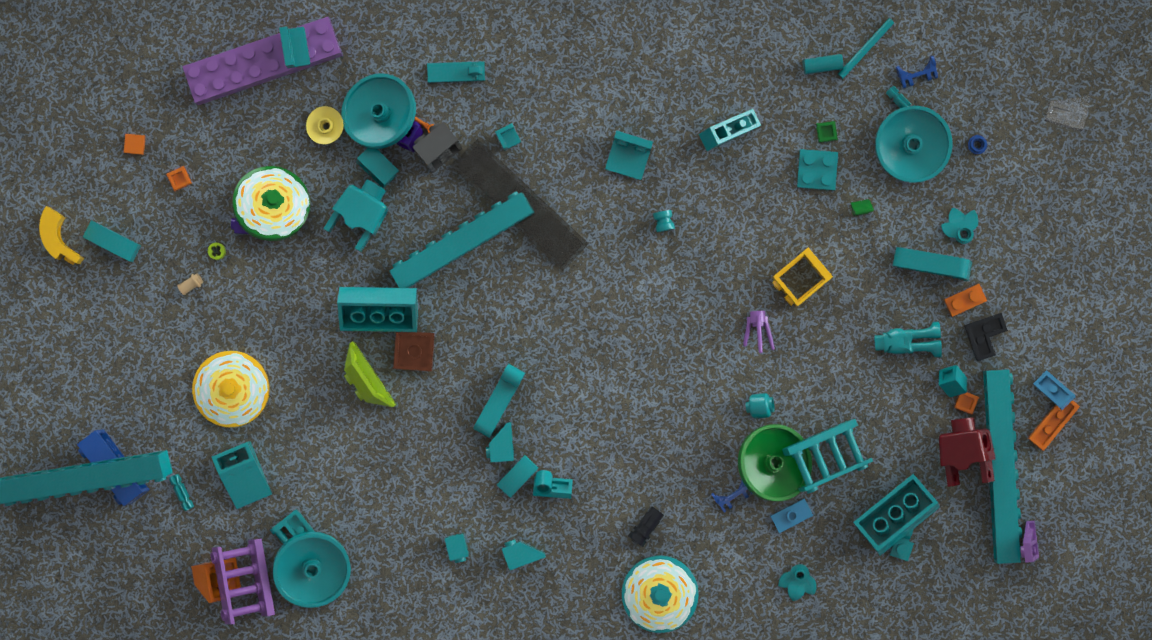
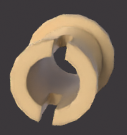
(189, 284)

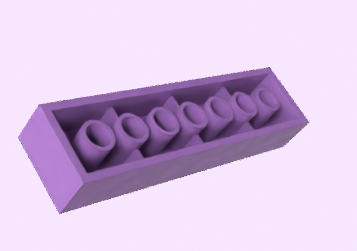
(256, 63)

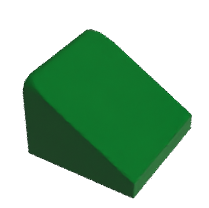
(861, 207)

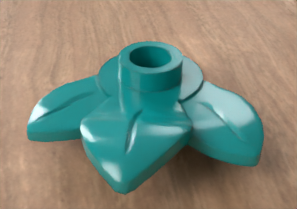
(959, 222)
(798, 585)

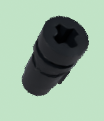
(646, 526)

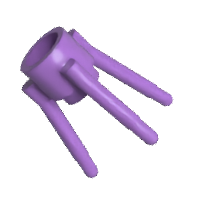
(758, 320)

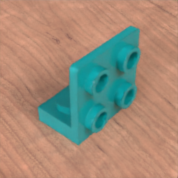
(629, 155)

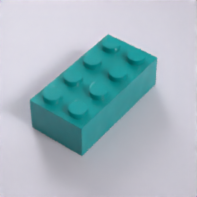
(377, 309)
(896, 514)

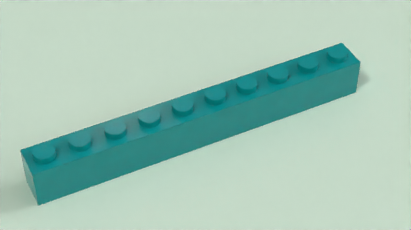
(84, 477)
(1003, 490)

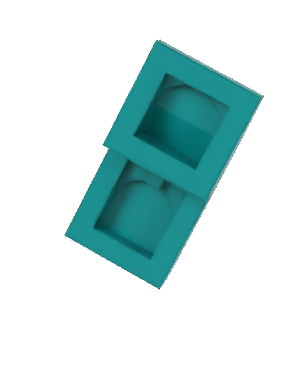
(517, 476)

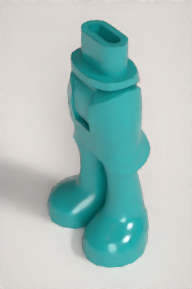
(900, 341)

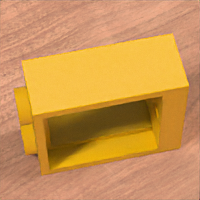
(818, 267)

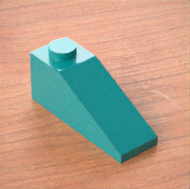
(729, 129)

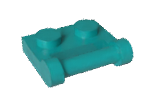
(294, 523)

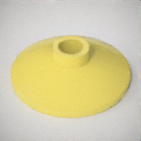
(316, 122)

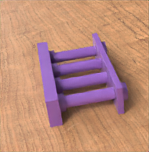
(257, 568)

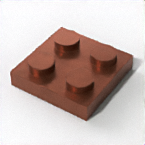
(414, 351)

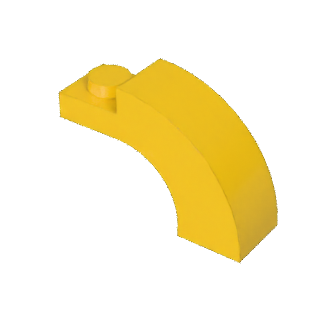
(51, 238)

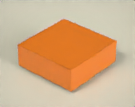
(134, 144)
(179, 178)
(966, 402)

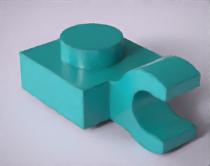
(902, 548)

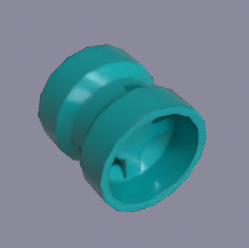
(663, 220)

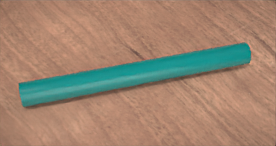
(867, 46)

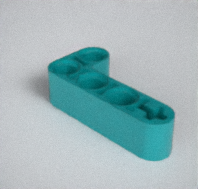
(932, 263)
(499, 400)

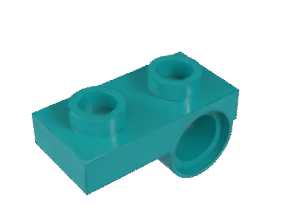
(548, 486)

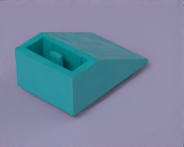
(242, 474)

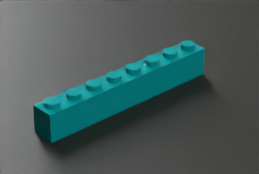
(461, 241)

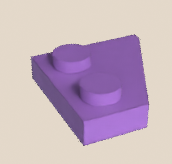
(1030, 547)

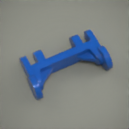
(931, 67)
(721, 500)

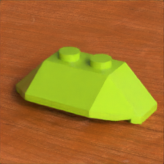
(365, 379)

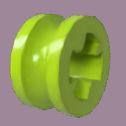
(222, 250)

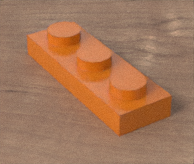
(1052, 425)

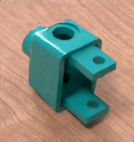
(360, 209)

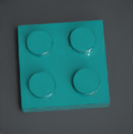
(817, 169)

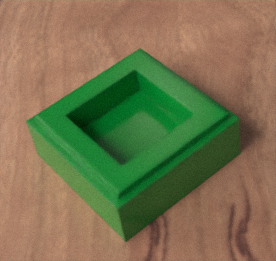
(826, 131)

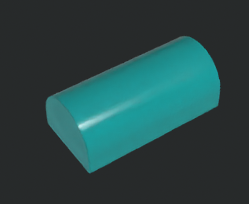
(823, 64)

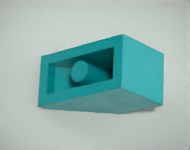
(501, 446)
(520, 554)

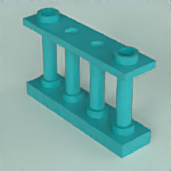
(829, 437)

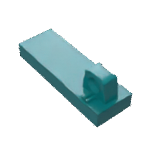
(456, 72)

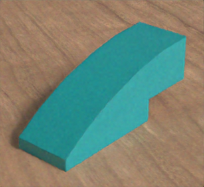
(111, 241)

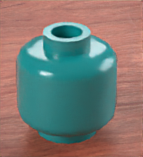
(760, 406)

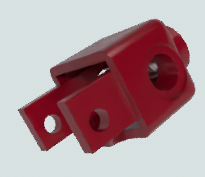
(964, 448)

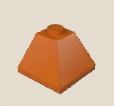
(206, 579)

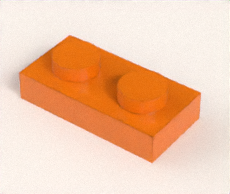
(965, 300)

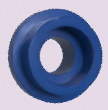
(983, 142)

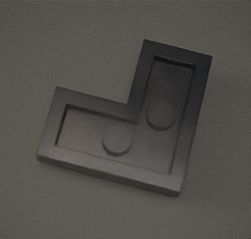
(980, 333)

